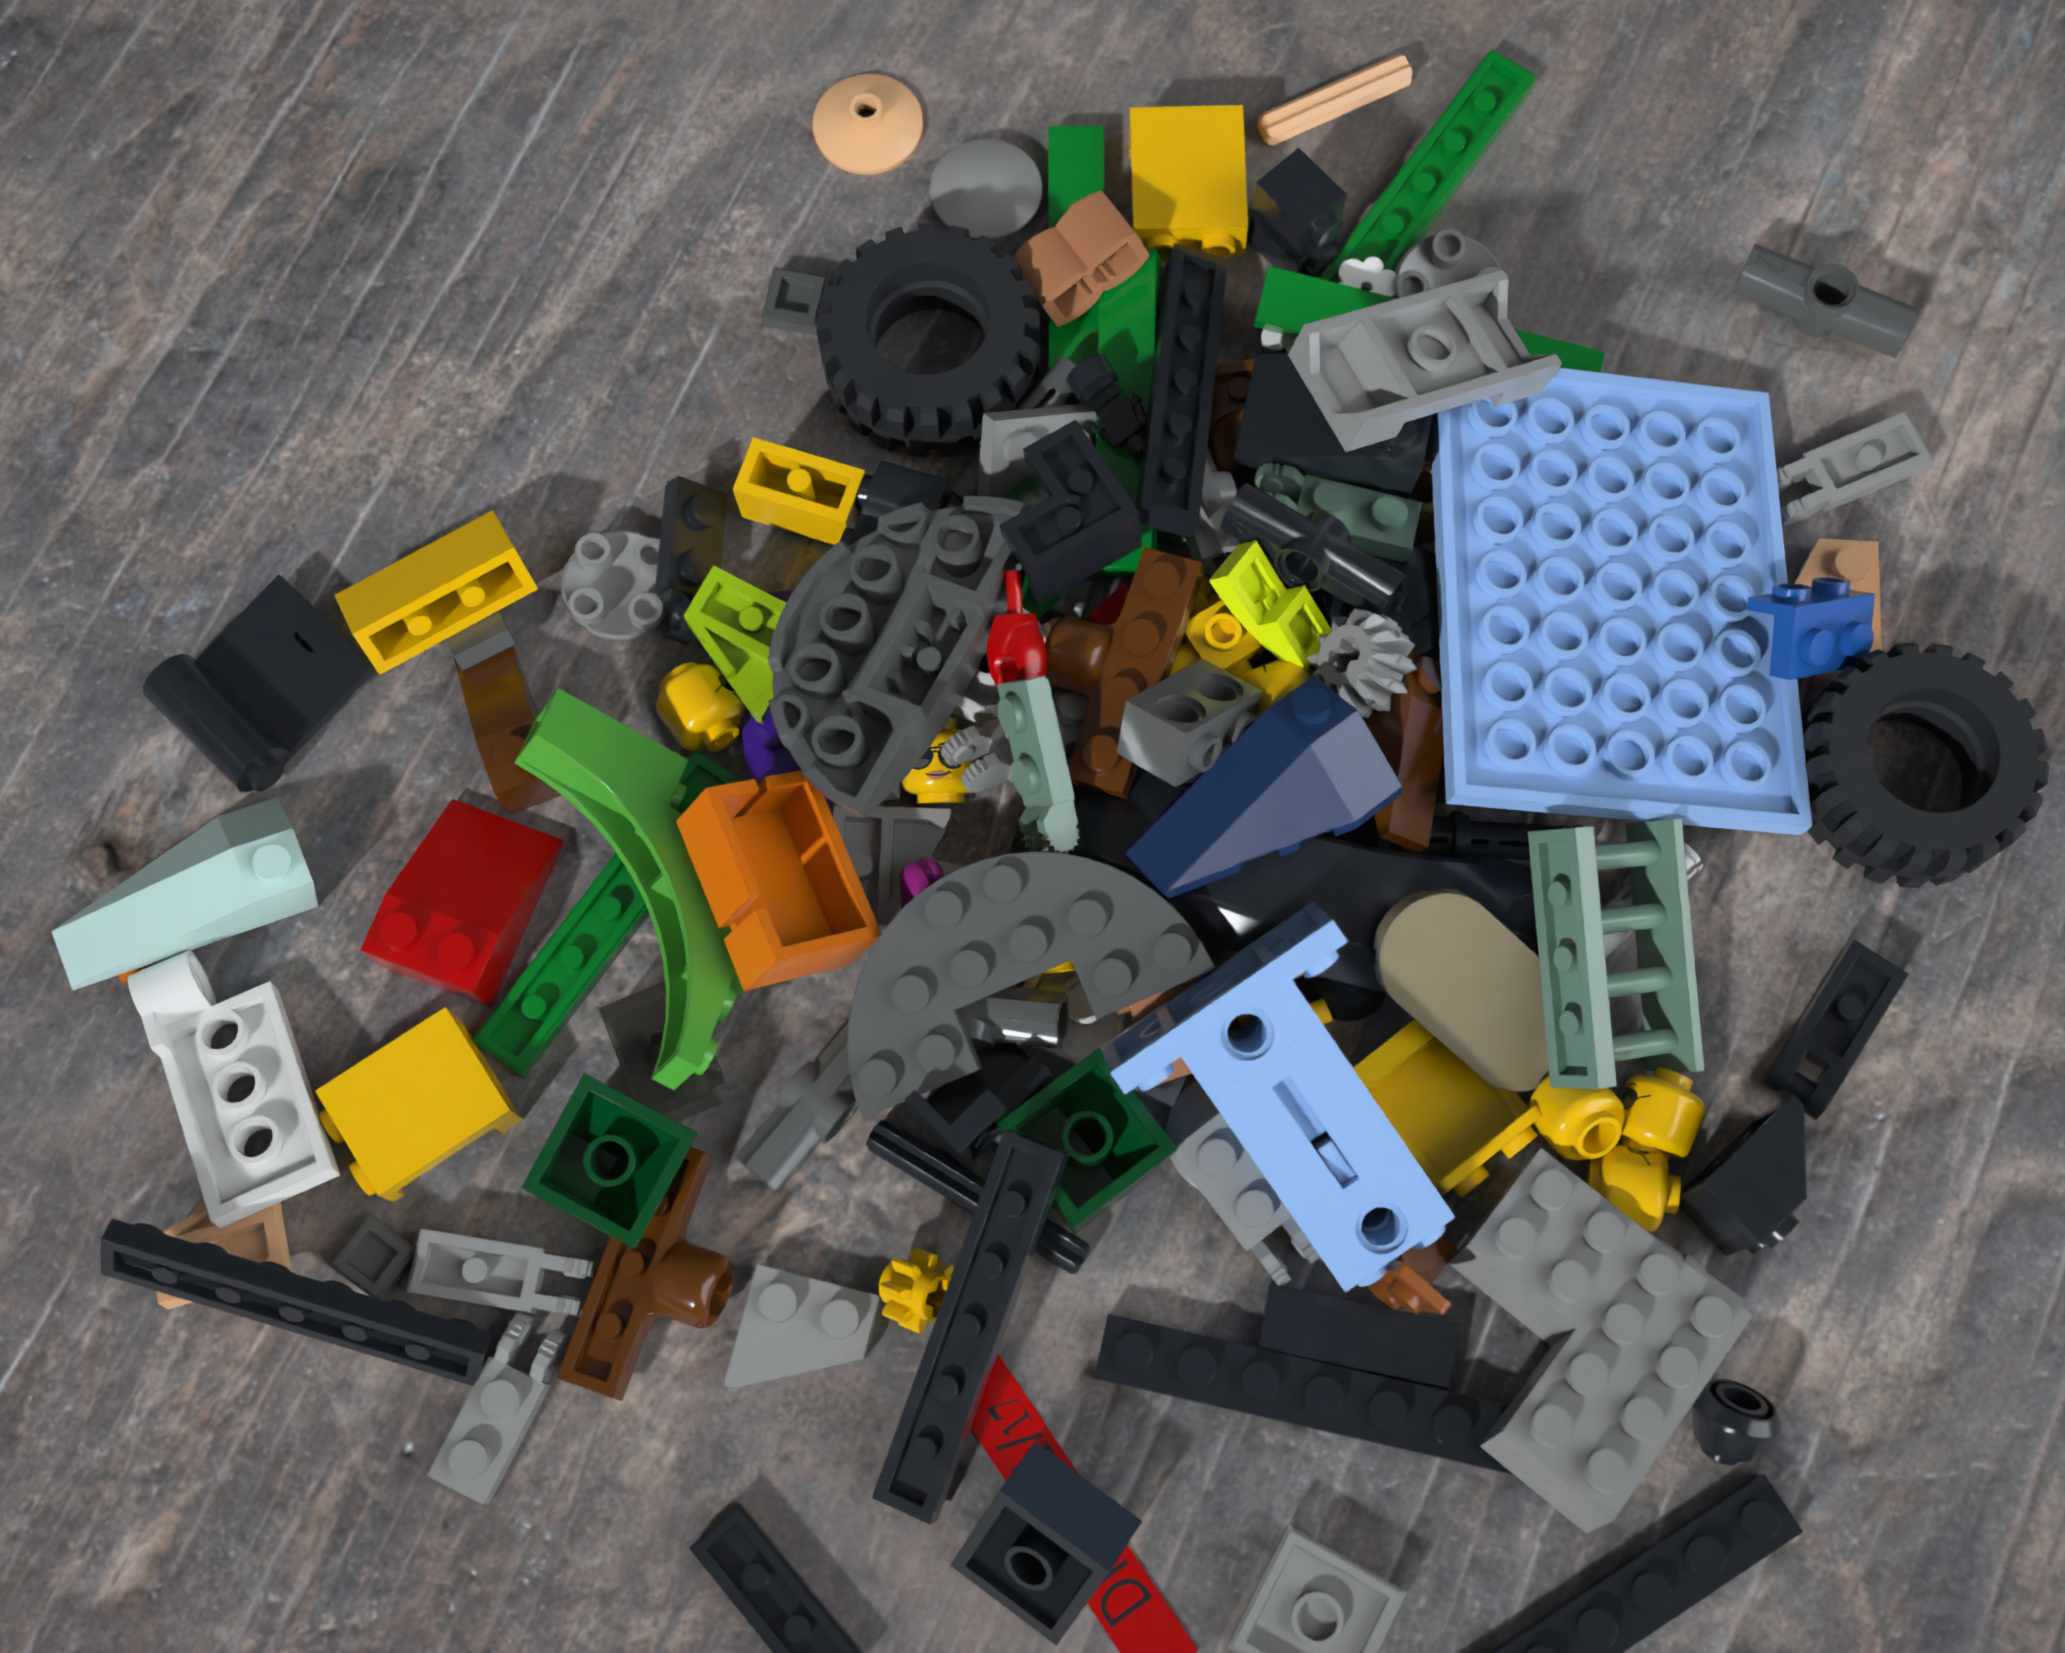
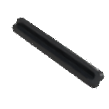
(965, 1189)

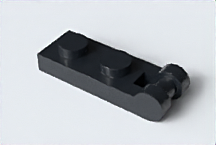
(1835, 1027)

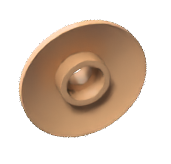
(872, 142)

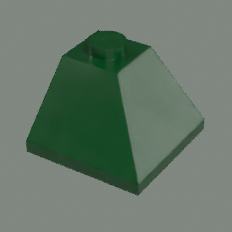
(609, 1160)

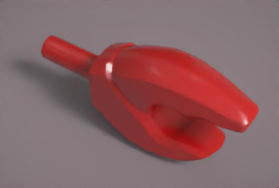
(1015, 642)

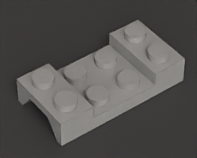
(1417, 359)

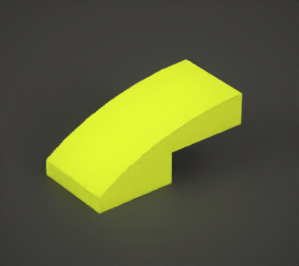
(1274, 616)

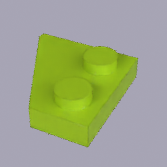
(737, 630)

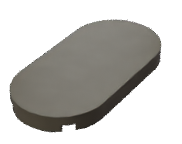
(1466, 984)

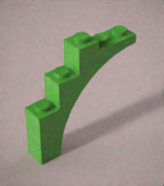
(632, 798)

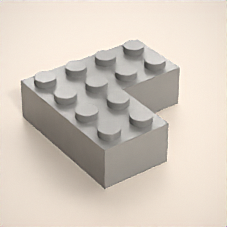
(1625, 1330)

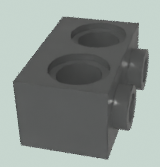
(1187, 721)

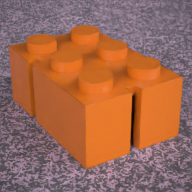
(778, 878)

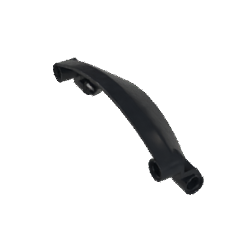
(1341, 877)

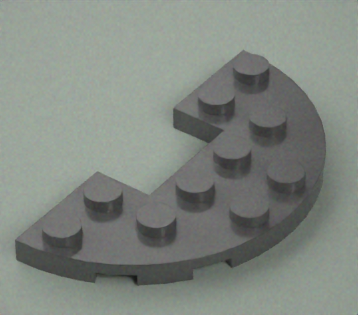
(993, 930)

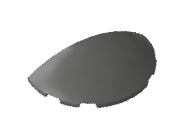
(887, 644)

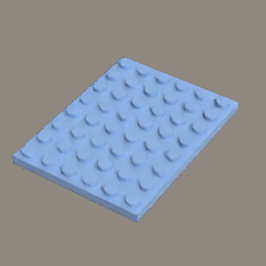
(1602, 601)

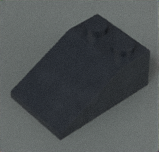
(1289, 429)

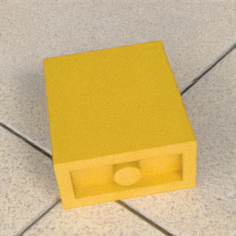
(1189, 178)
(414, 1104)
(1444, 1108)

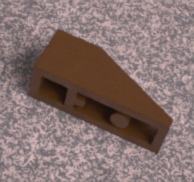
(501, 718)
(1414, 748)

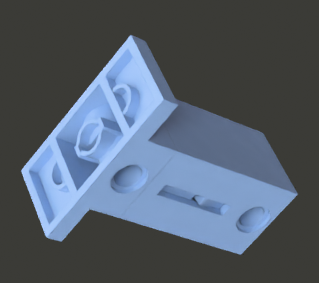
(1292, 1099)

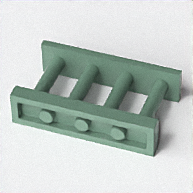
(1574, 961)

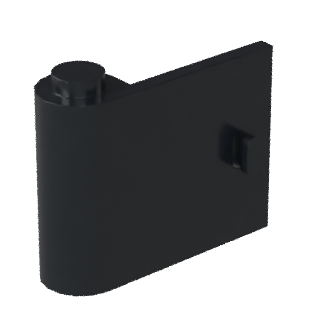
(258, 688)

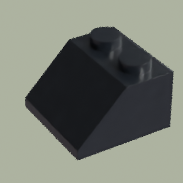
(1753, 1183)
(1046, 1543)

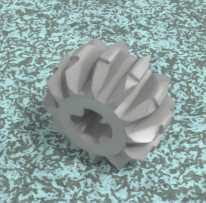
(1364, 660)

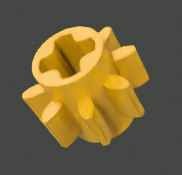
(914, 1289)

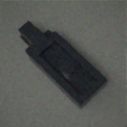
(688, 548)

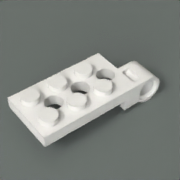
(179, 1025)

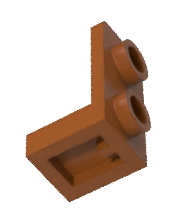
(1411, 1277)

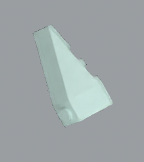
(208, 887)

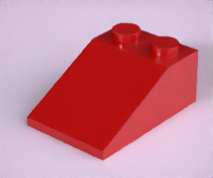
(463, 902)

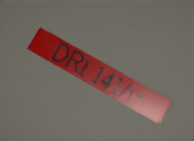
(1127, 1598)

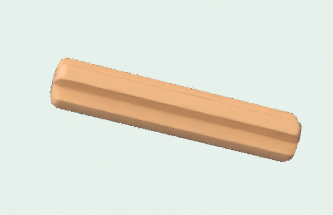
(1334, 99)

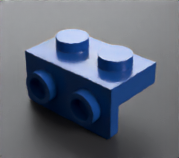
(1816, 626)

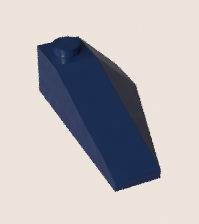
(1283, 781)

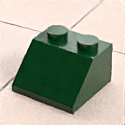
(1108, 1136)

